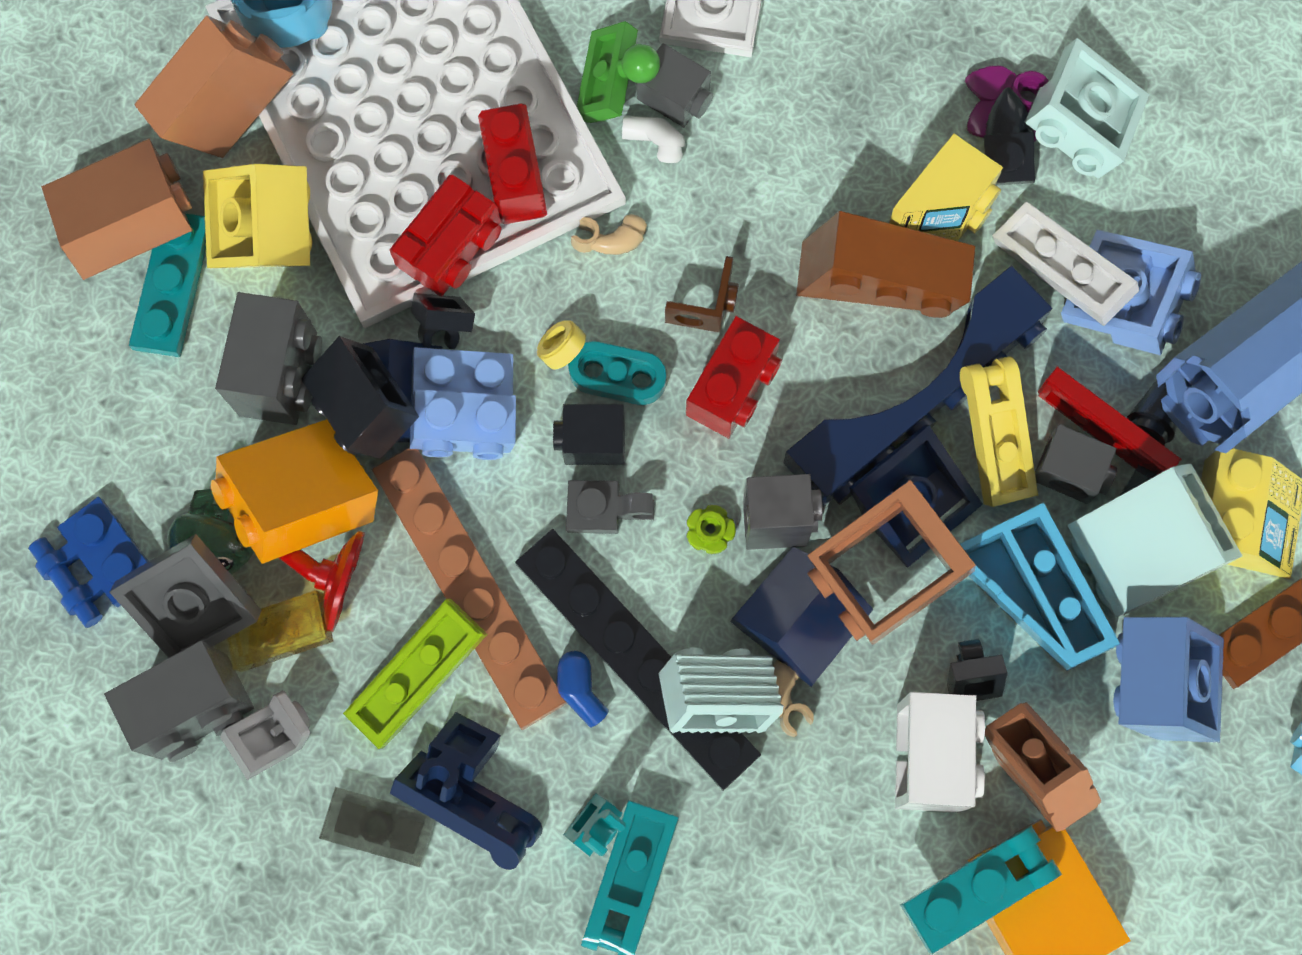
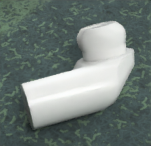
(659, 132)

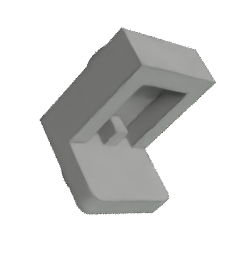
(267, 735)

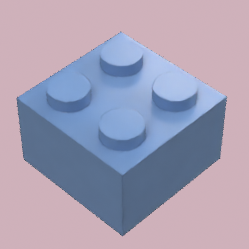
(1170, 679)

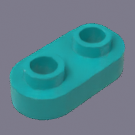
(619, 369)

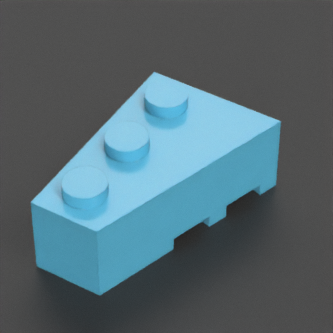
(1041, 587)

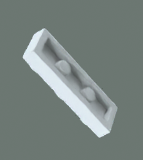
(1066, 263)

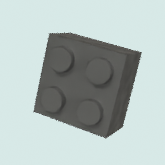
(266, 358)
(179, 702)

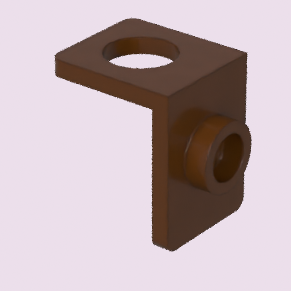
(708, 318)

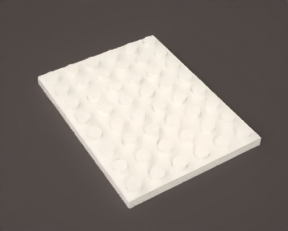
(394, 110)

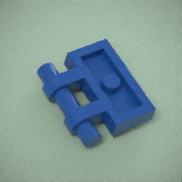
(103, 548)

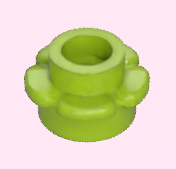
(710, 542)

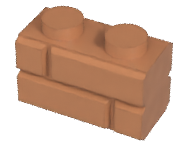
(1042, 766)

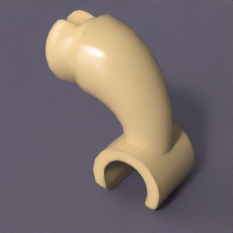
(621, 241)
(786, 681)

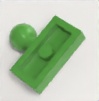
(608, 66)

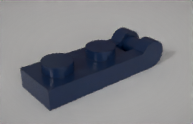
(472, 814)

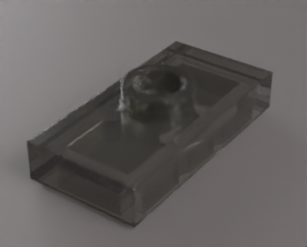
(377, 827)

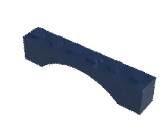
(844, 449)

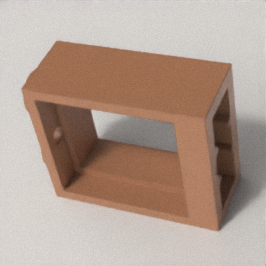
(931, 529)

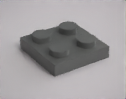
(185, 598)

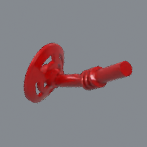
(329, 575)

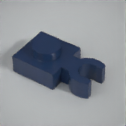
(457, 751)

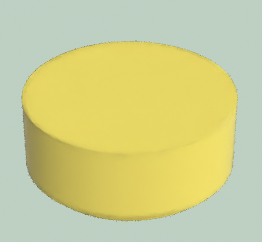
(561, 344)

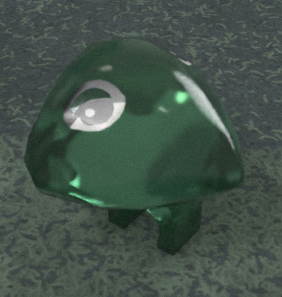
(213, 529)

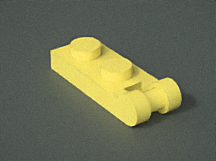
(1000, 432)

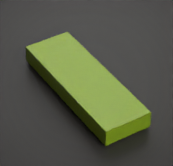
(415, 673)

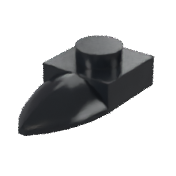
(1010, 139)

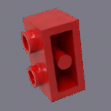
(732, 378)

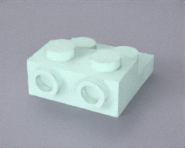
(1087, 111)

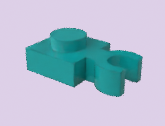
(595, 826)

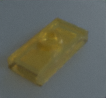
(281, 632)

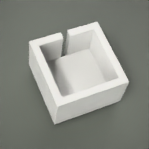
(941, 750)

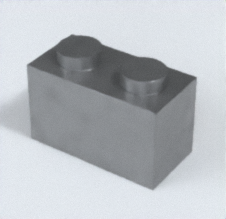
(780, 511)

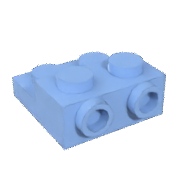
(1164, 280)
(463, 403)

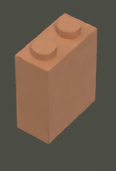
(214, 87)
(117, 208)

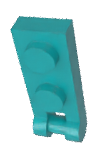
(630, 878)
(978, 891)

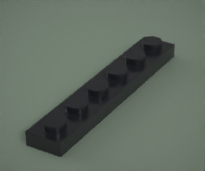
(626, 649)

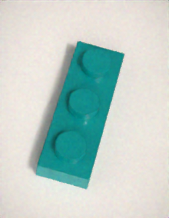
(169, 292)

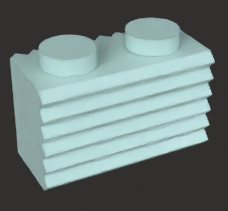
(720, 692)

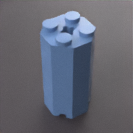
(1239, 368)

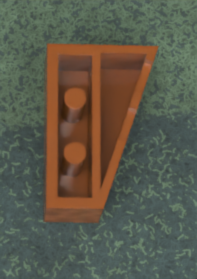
(885, 266)

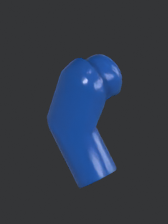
(575, 687)

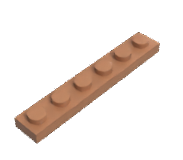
(468, 582)

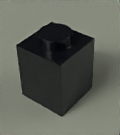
(591, 434)

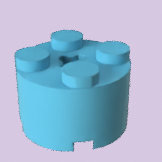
(285, 21)

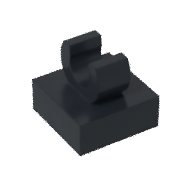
(441, 313)
(976, 673)

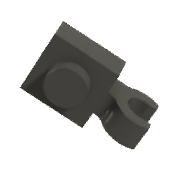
(597, 507)

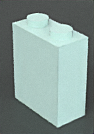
(1153, 540)

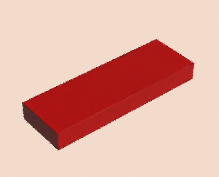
(1105, 423)

